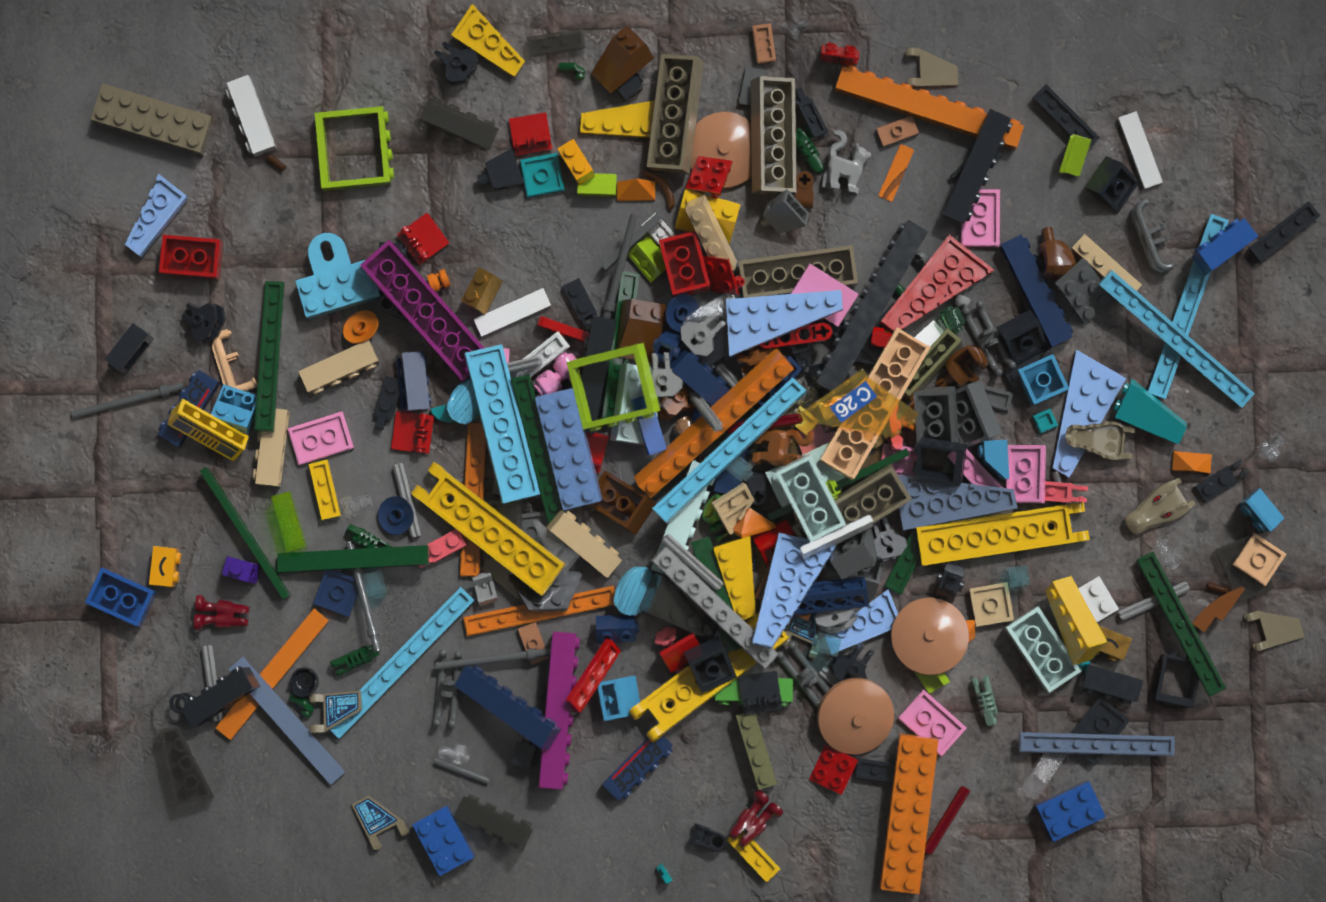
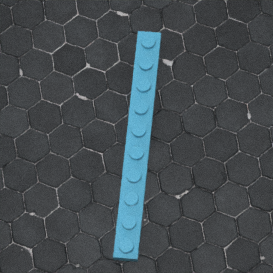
(1184, 314)
(1176, 338)
(729, 450)
(408, 654)

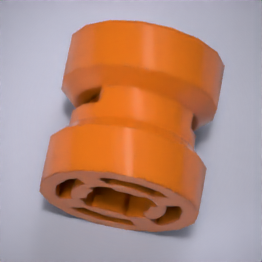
(434, 281)

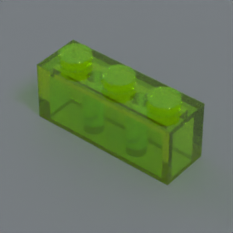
(289, 521)

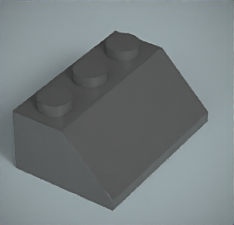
(936, 414)
(975, 415)
(871, 576)

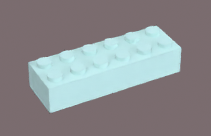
(681, 524)

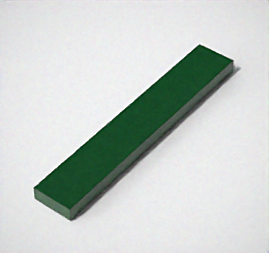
(705, 554)

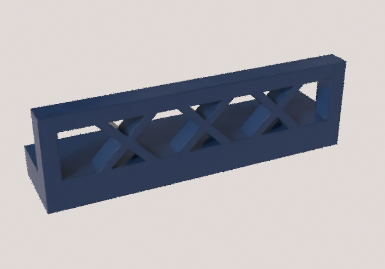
(833, 589)

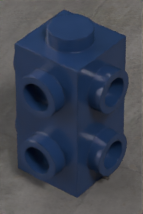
(670, 343)
(616, 628)

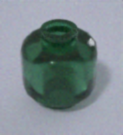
(952, 319)

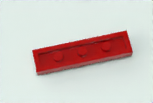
(593, 675)

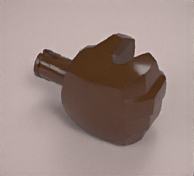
(1056, 255)
(960, 366)

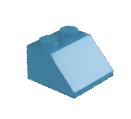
(1042, 380)
(995, 457)

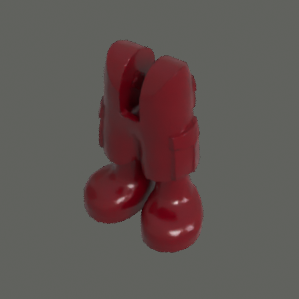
(225, 614)
(749, 821)

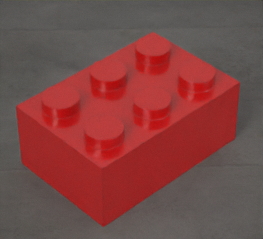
(191, 257)
(684, 264)

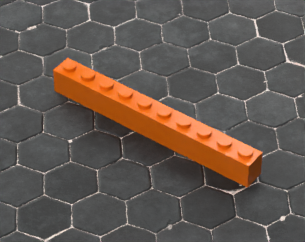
(919, 104)
(701, 435)

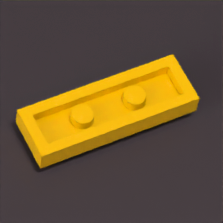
(324, 489)
(755, 857)

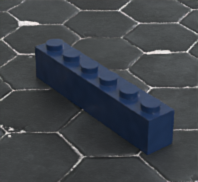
(1035, 290)
(508, 707)

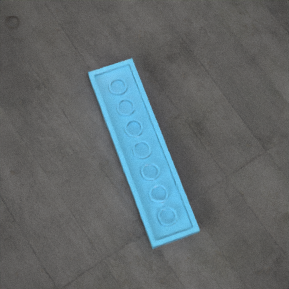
(501, 423)

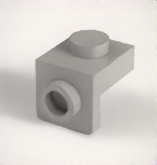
(485, 588)

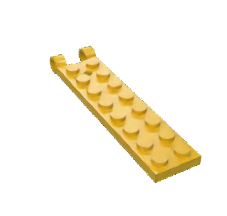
(491, 531)
(998, 534)
(685, 693)

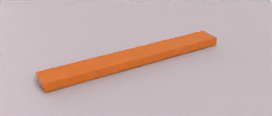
(475, 482)
(519, 615)
(274, 671)

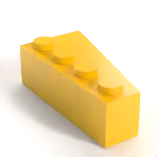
(736, 568)
(1075, 621)

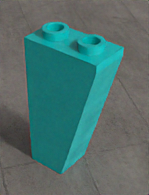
(1148, 413)

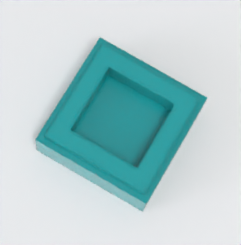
(1045, 420)

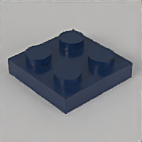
(337, 592)

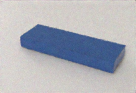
(649, 428)

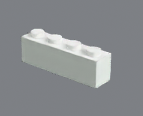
(251, 115)

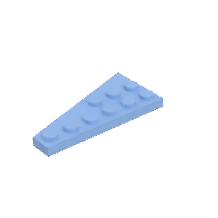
(769, 317)
(1087, 402)
(787, 586)

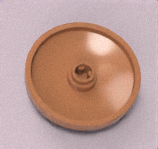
(728, 138)
(930, 636)
(855, 716)

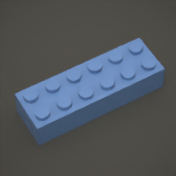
(568, 449)

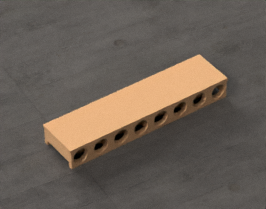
(892, 372)

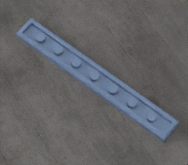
(293, 727)
(1096, 744)

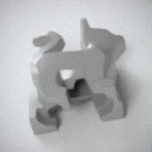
(840, 167)

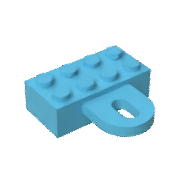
(335, 282)

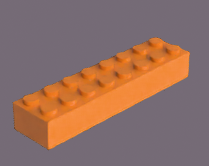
(908, 813)

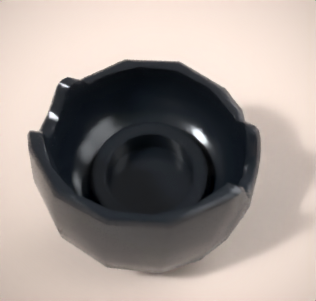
(304, 681)

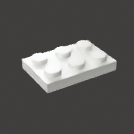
(1097, 599)

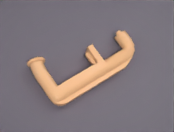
(224, 366)

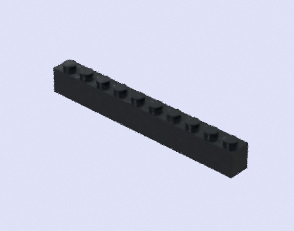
(870, 307)

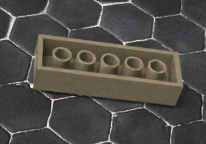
(675, 113)
(152, 119)
(773, 135)
(781, 273)
(872, 496)

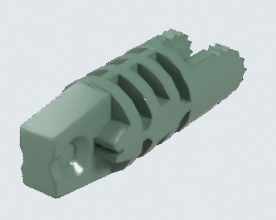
(986, 700)

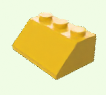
(725, 213)

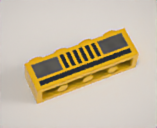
(207, 430)

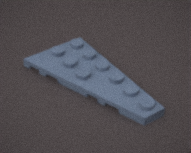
(944, 503)

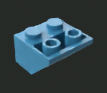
(235, 408)
(1261, 511)
(618, 697)

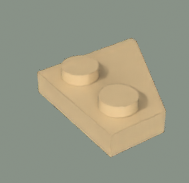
(733, 506)

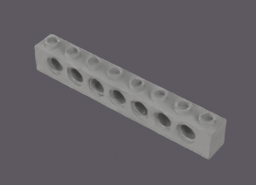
(712, 605)

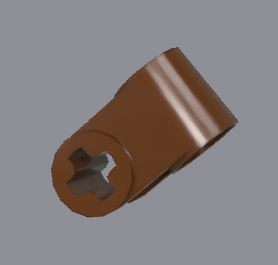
(804, 193)

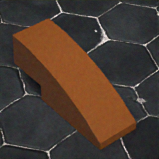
(1217, 608)

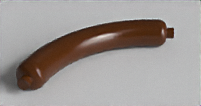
(665, 186)

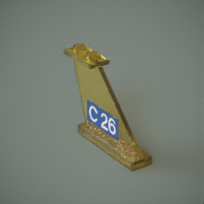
(861, 406)

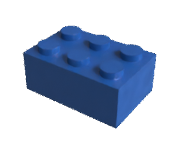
(1224, 245)
(121, 597)
(1069, 811)
(443, 840)

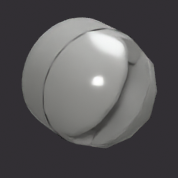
(963, 301)

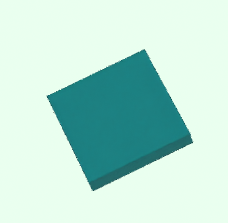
(542, 175)

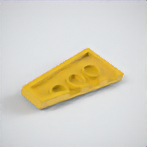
(486, 41)
(626, 120)

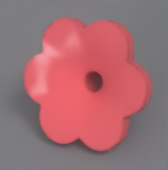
(665, 636)

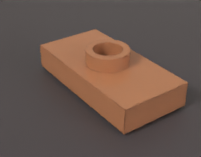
(764, 43)
(897, 131)
(532, 639)

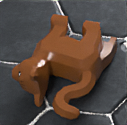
(778, 445)

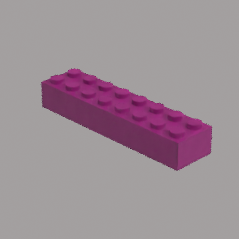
(421, 307)
(559, 687)

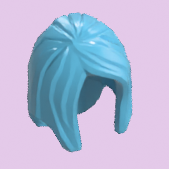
(462, 403)
(632, 590)

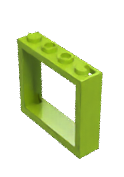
(385, 137)
(645, 378)

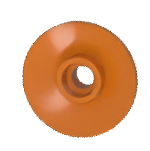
(360, 327)

